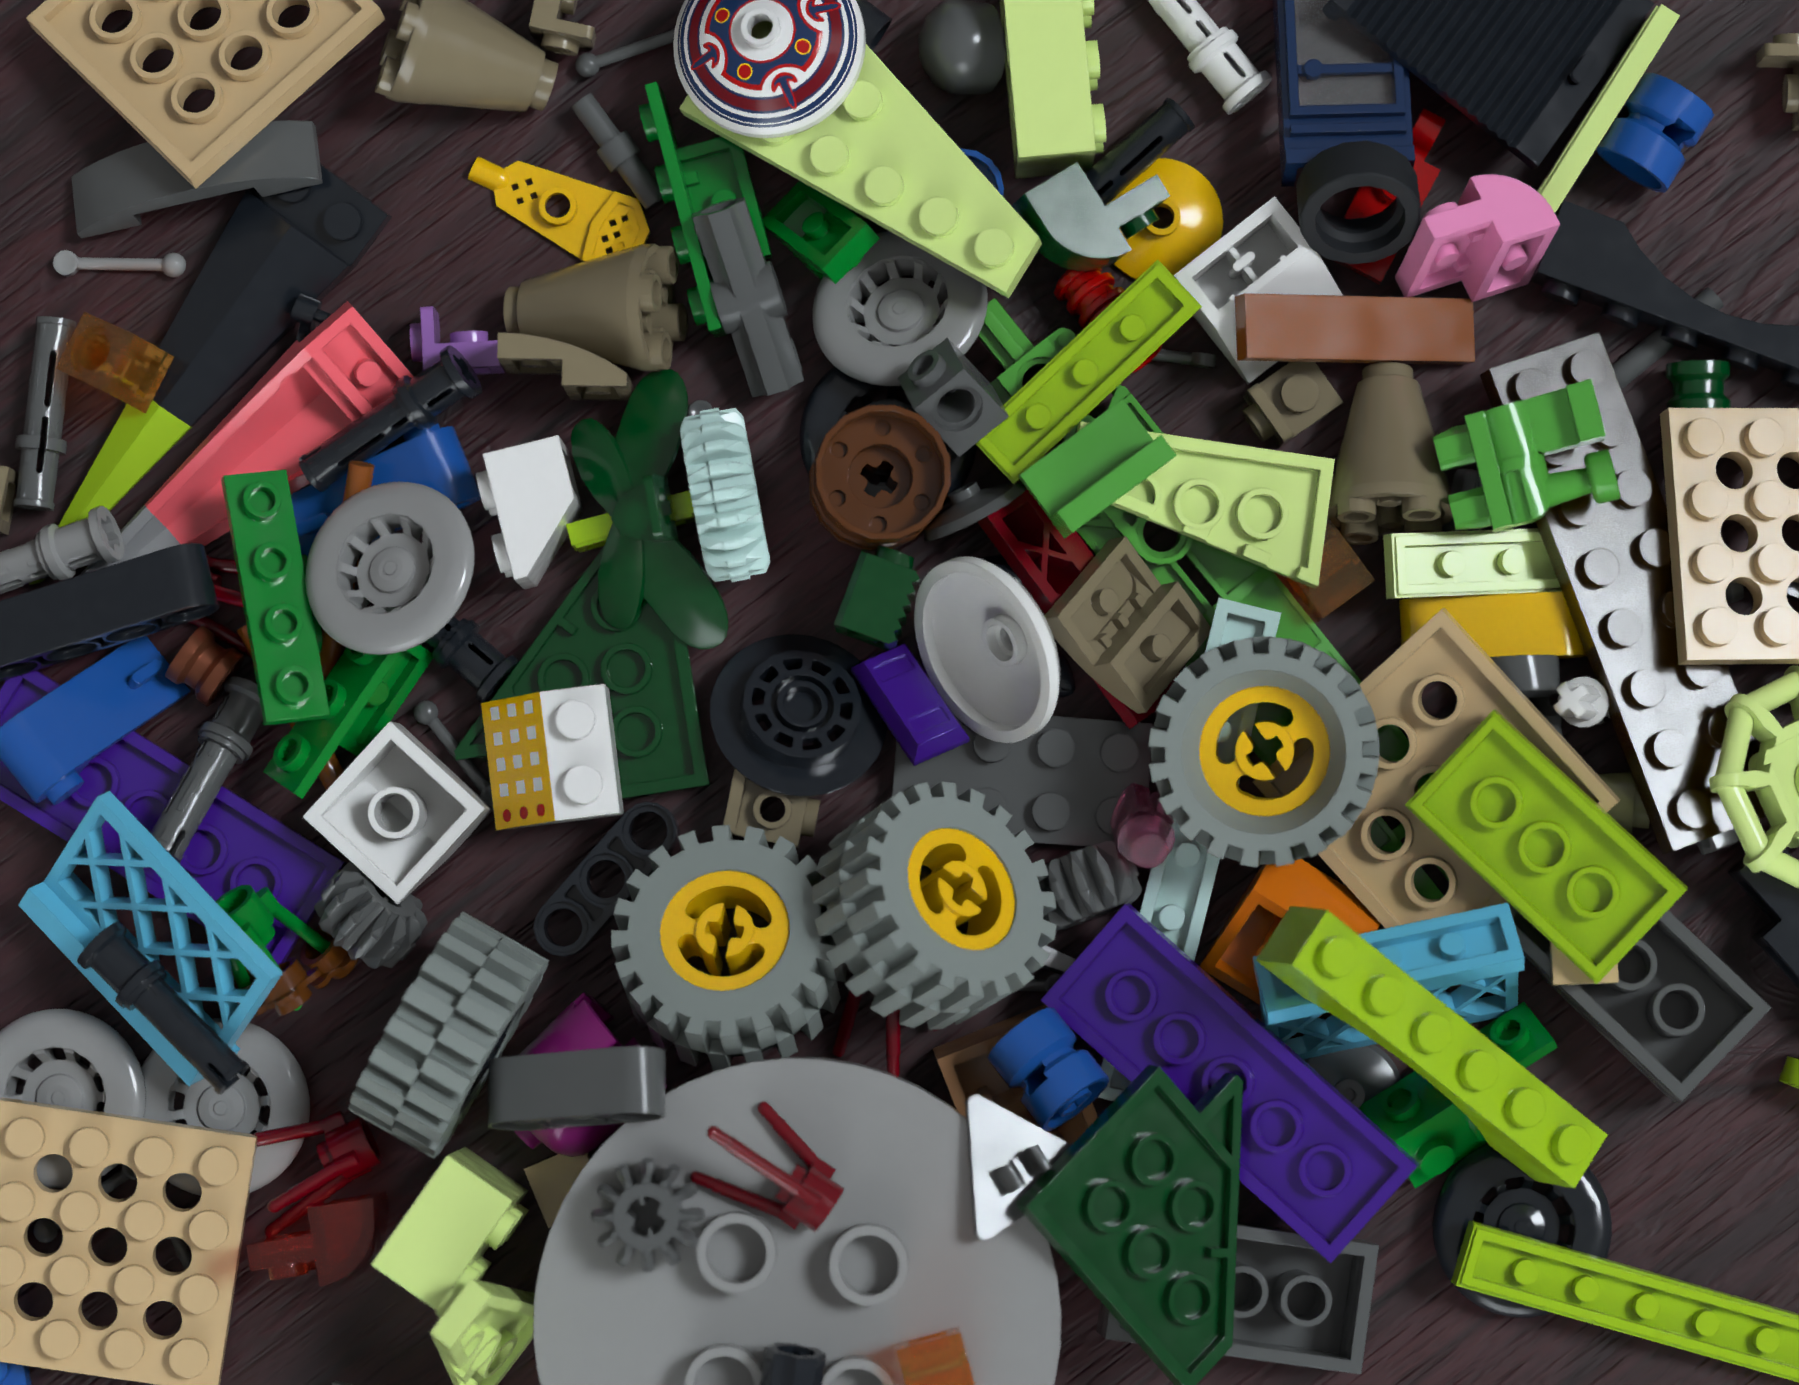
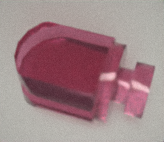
(1142, 827)

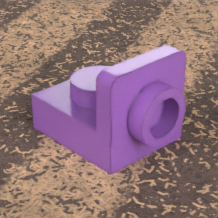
(471, 344)

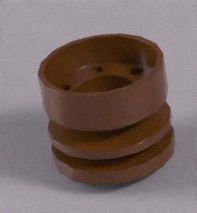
(916, 470)

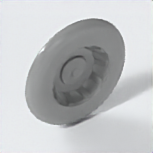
(899, 315)
(408, 581)
(68, 1080)
(240, 1106)

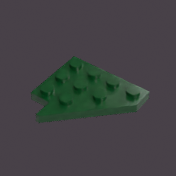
(647, 683)
(1153, 1217)

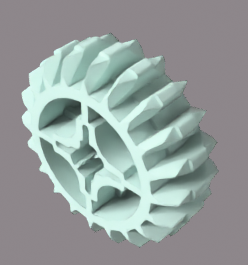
(724, 494)

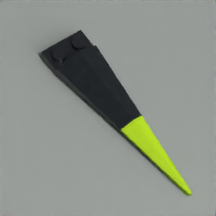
(234, 317)

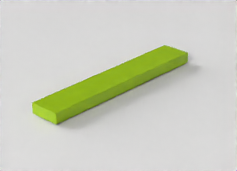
(1629, 1300)

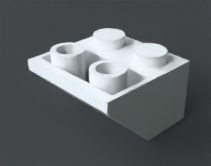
(1255, 257)
(534, 499)

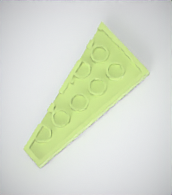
(903, 173)

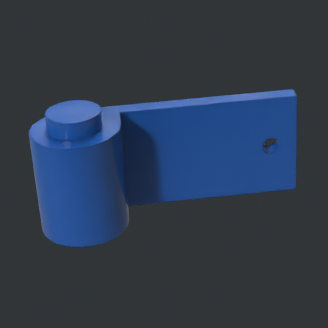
(426, 458)
(84, 717)

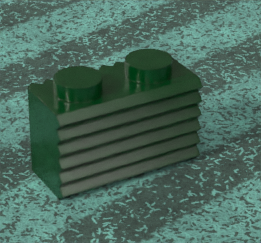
(878, 598)

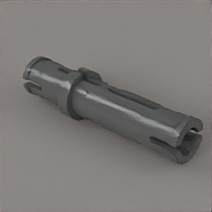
(37, 489)

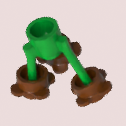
(255, 916)

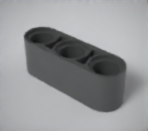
(576, 1088)

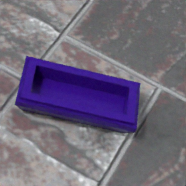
(910, 704)

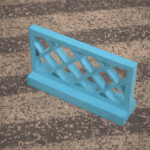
(76, 915)
(1461, 948)

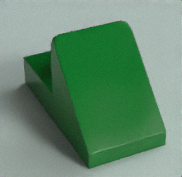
(820, 232)

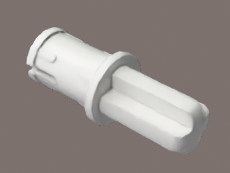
(1582, 702)

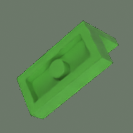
(1095, 468)

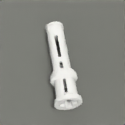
(1213, 52)

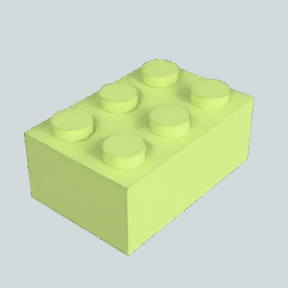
(1050, 85)
(451, 1227)

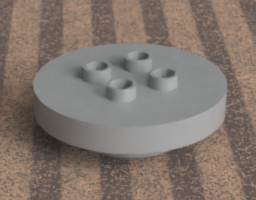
(876, 1273)

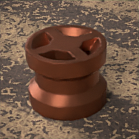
(204, 665)

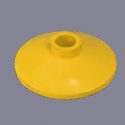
(1194, 226)

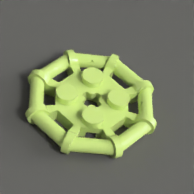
(1770, 773)

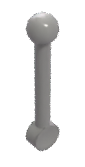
(69, 264)

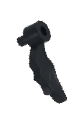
(307, 312)

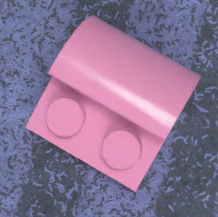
(1484, 240)

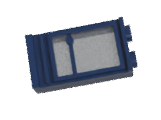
(1334, 87)

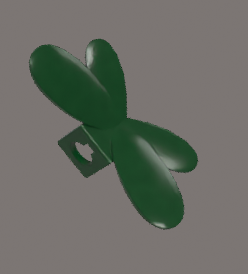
(642, 545)

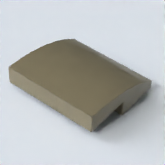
(582, 372)
(1127, 625)

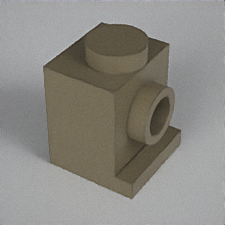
(744, 811)

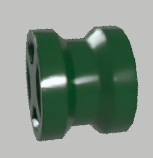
(1698, 384)

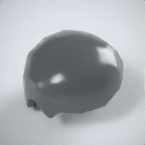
(963, 47)

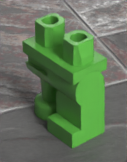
(1511, 463)

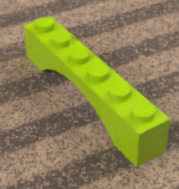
(1373, 995)

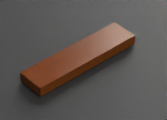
(1354, 329)

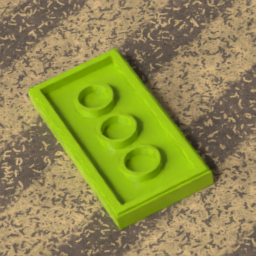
(1546, 846)

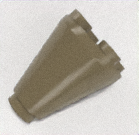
(462, 59)
(607, 305)
(1388, 461)

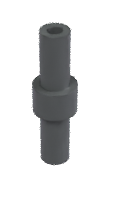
(618, 151)

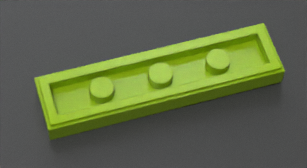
(1088, 369)

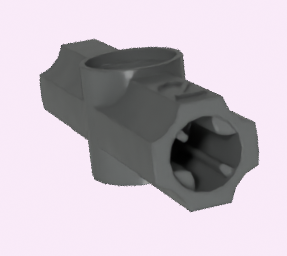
(748, 297)

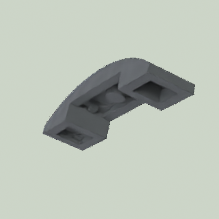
(141, 180)

